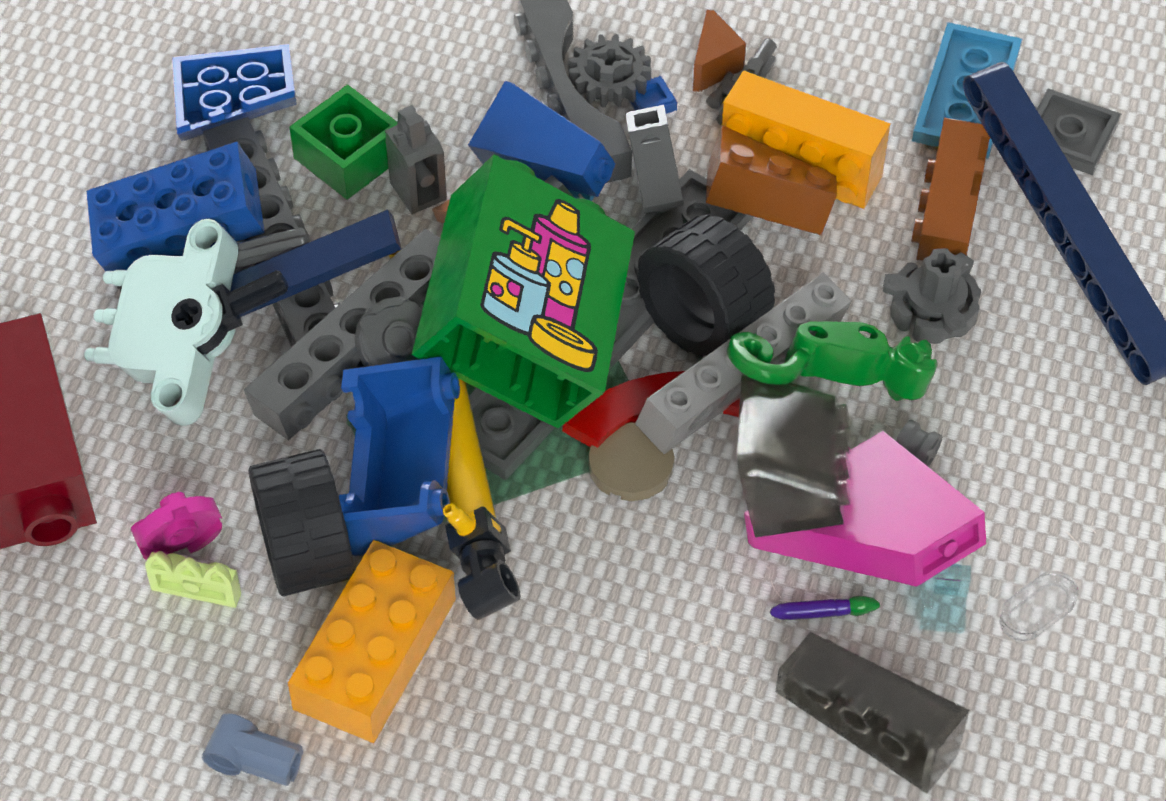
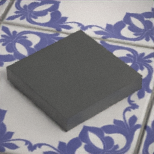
(1078, 128)

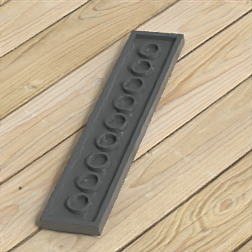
(511, 434)

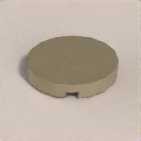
(630, 465)

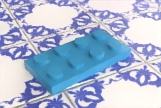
(960, 54)

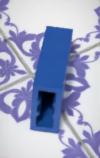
(537, 136)

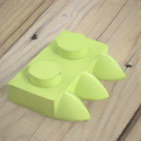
(193, 579)

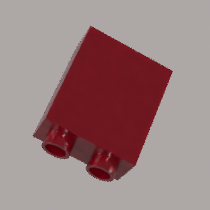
(40, 465)

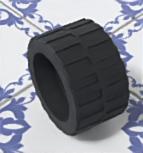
(705, 284)
(301, 522)

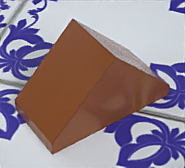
(718, 52)

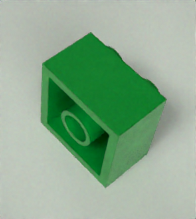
(343, 141)

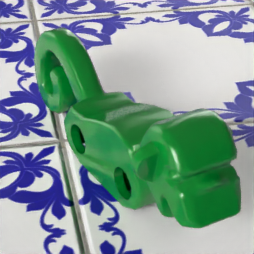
(839, 355)

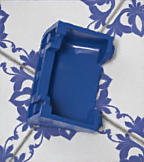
(398, 450)

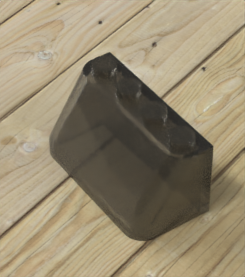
(792, 457)

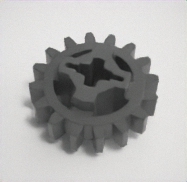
(610, 70)

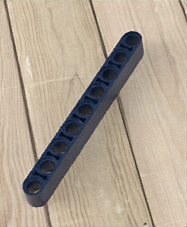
(1070, 219)

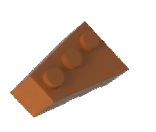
(768, 183)
(953, 189)

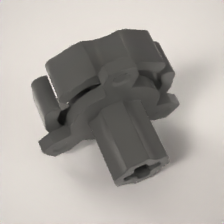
(935, 292)

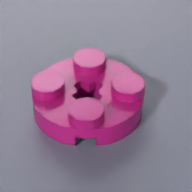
(178, 525)

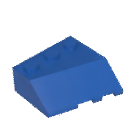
(230, 87)

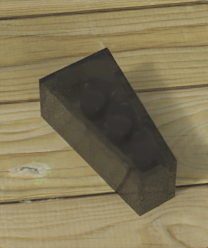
(875, 709)

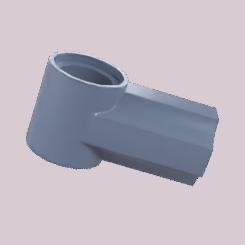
(242, 747)

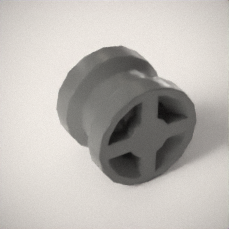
(919, 442)

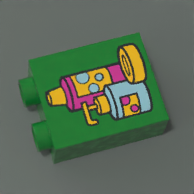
(526, 292)

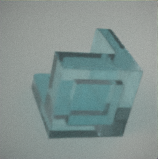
(945, 600)

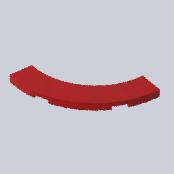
(621, 406)

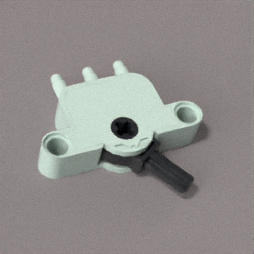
(179, 318)

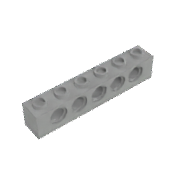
(716, 383)

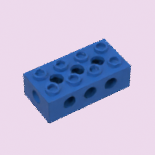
(159, 206)

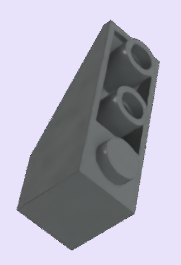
(654, 159)

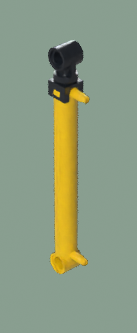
(473, 527)

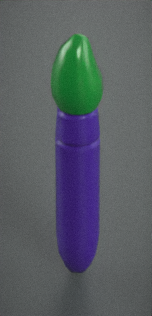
(854, 606)

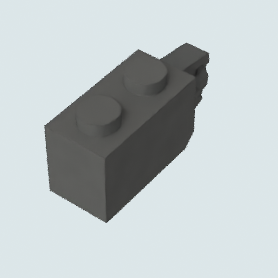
(415, 162)

